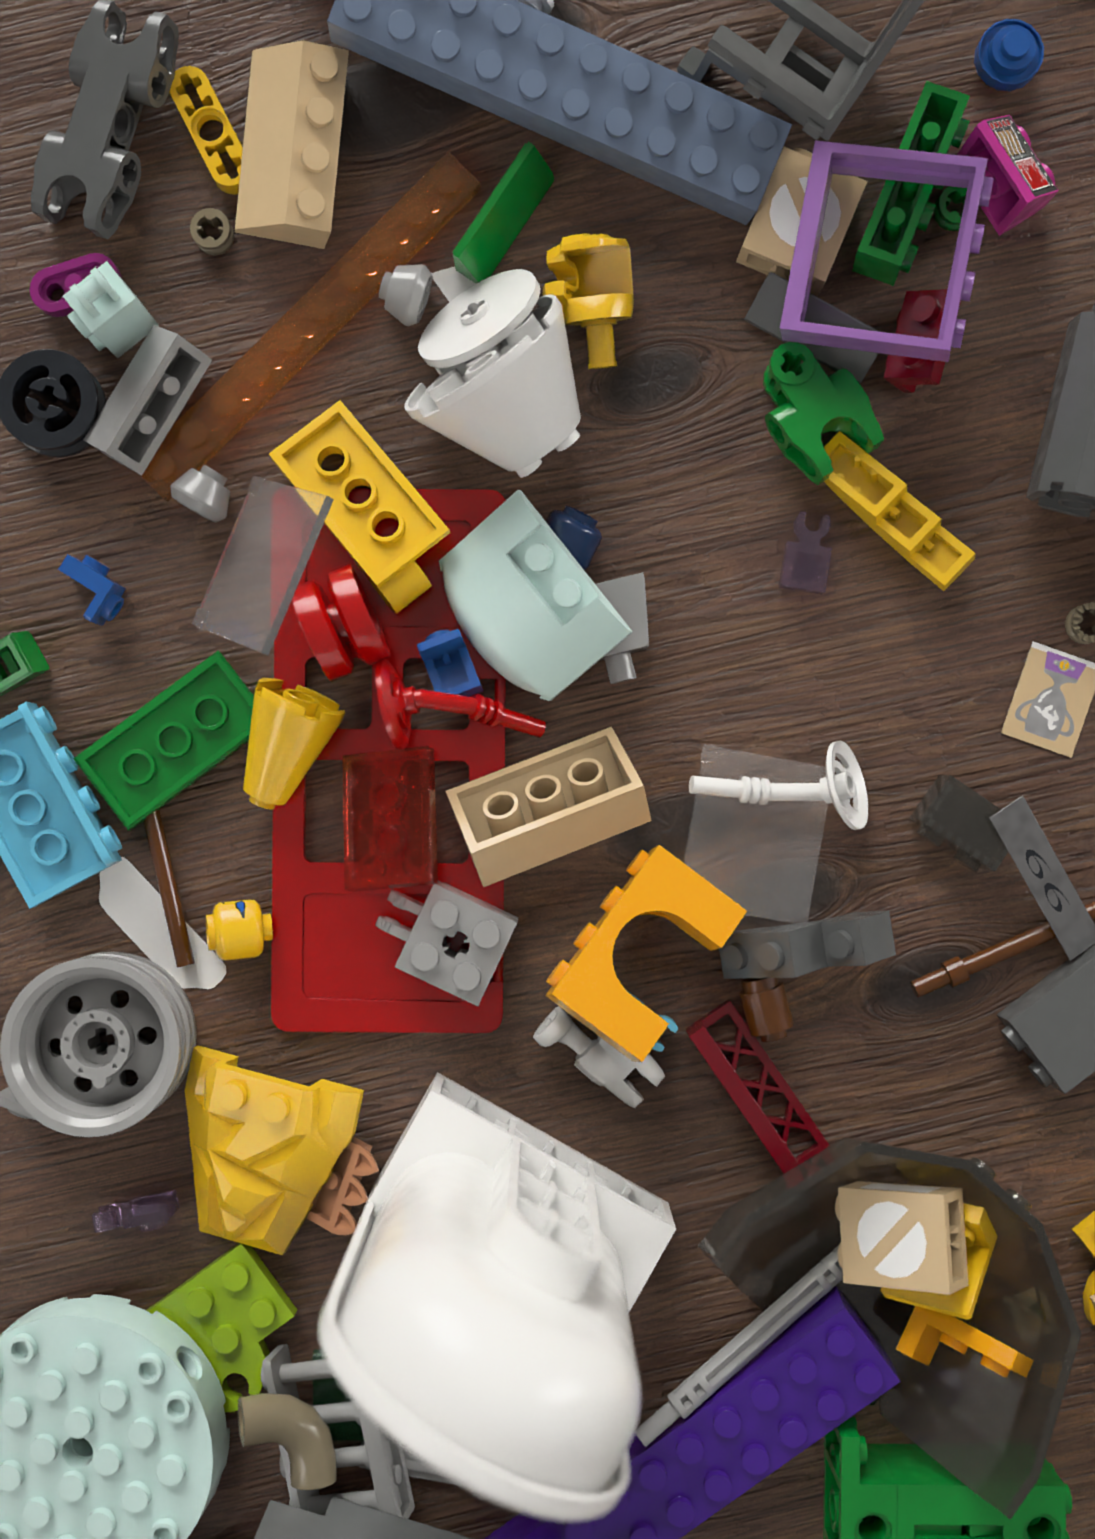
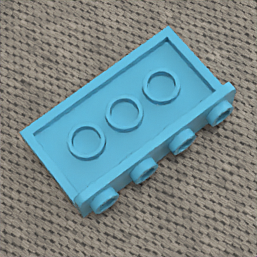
(46, 816)

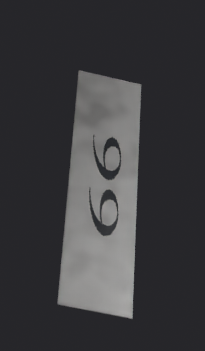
(1045, 877)

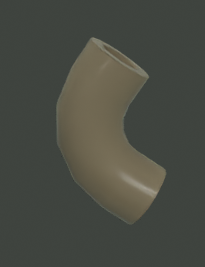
(296, 1428)

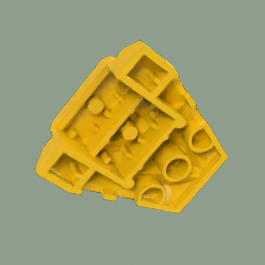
(261, 1147)

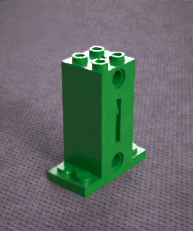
(909, 1495)

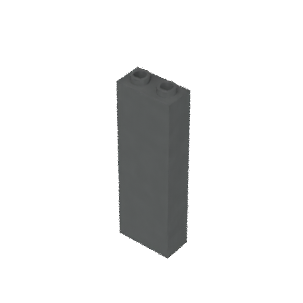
(1057, 1024)

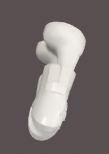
(598, 1058)

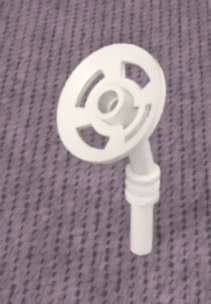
(833, 788)

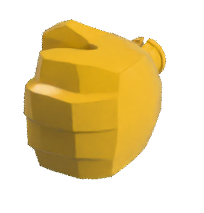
(593, 289)

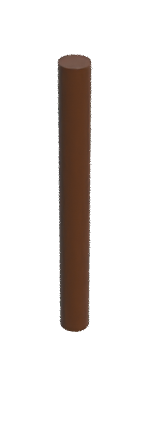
(168, 890)

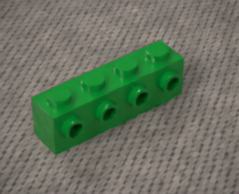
(905, 205)

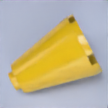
(285, 739)

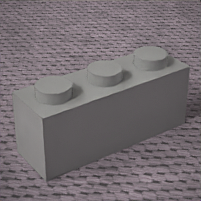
(148, 399)

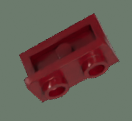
(919, 317)

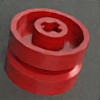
(334, 625)

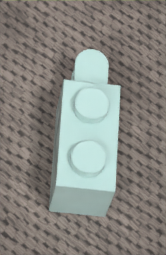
(108, 311)

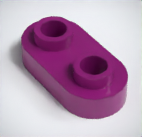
(63, 277)

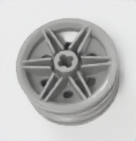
(47, 1081)

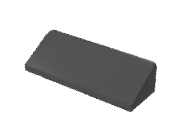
(767, 314)

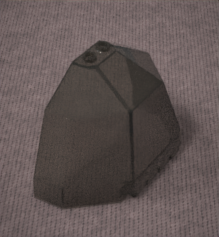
(959, 1412)

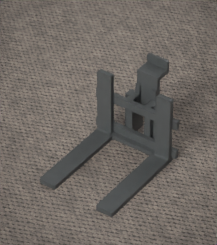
(792, 77)

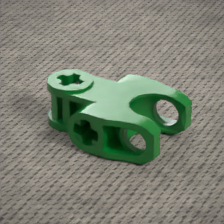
(813, 405)

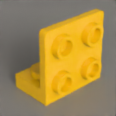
(979, 1247)

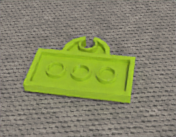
(229, 1314)

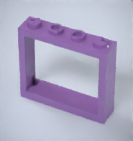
(896, 165)

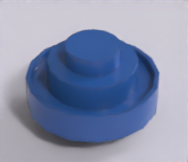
(1009, 55)

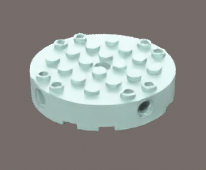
(106, 1424)

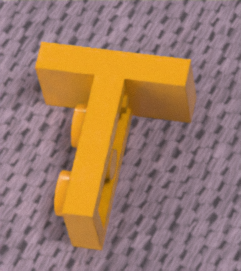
(930, 1327)

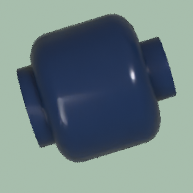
(576, 532)

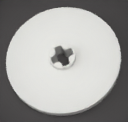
(479, 318)

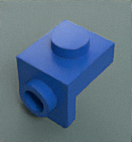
(93, 576)
(449, 663)

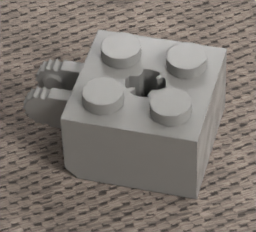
(443, 914)

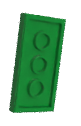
(170, 741)

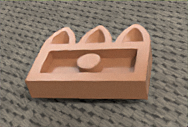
(344, 1189)

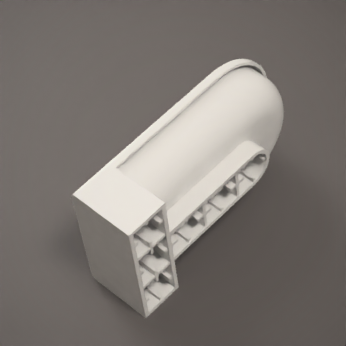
(496, 1307)

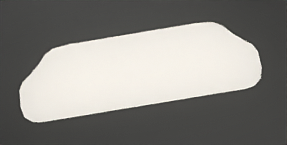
(140, 914)

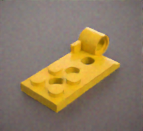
(383, 560)

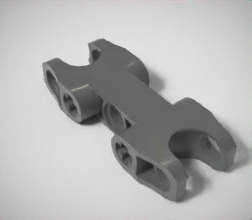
(114, 88)

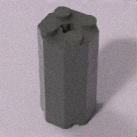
(1066, 451)

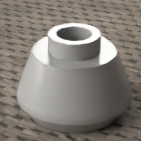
(406, 292)
(203, 493)

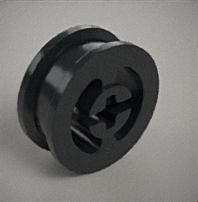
(51, 377)

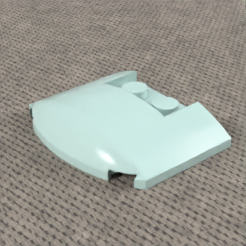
(528, 601)

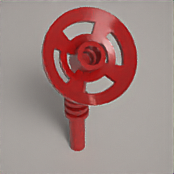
(404, 701)

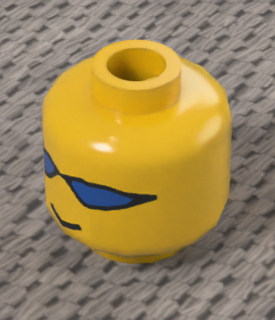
(238, 930)

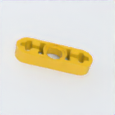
(196, 118)

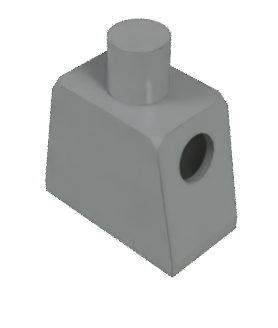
(629, 600)

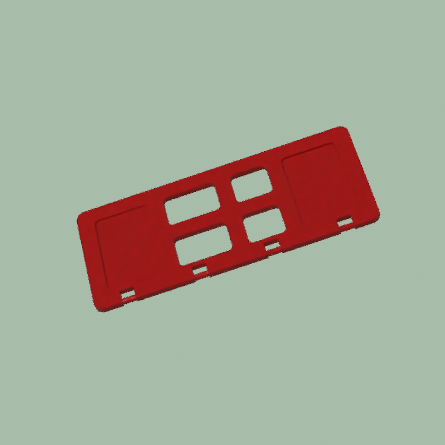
(326, 952)

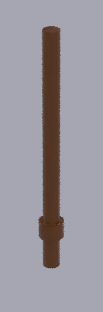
(957, 970)

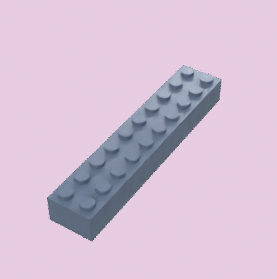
(575, 93)

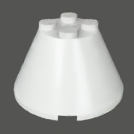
(510, 399)

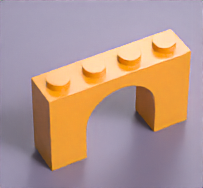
(589, 984)

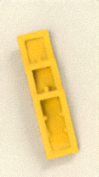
(894, 513)

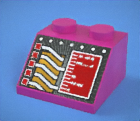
(1020, 180)

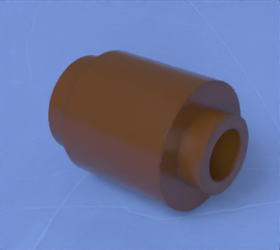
(766, 1008)

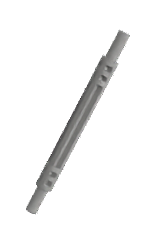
(744, 1347)

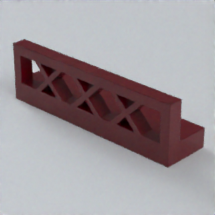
(741, 1095)

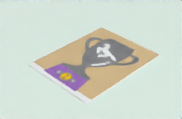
(1051, 700)

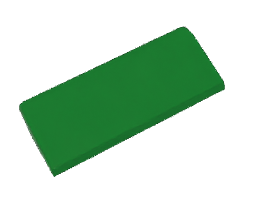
(503, 215)

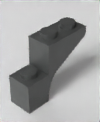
(808, 946)

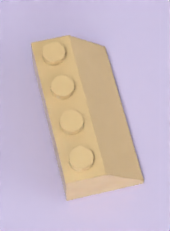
(292, 143)
(549, 806)

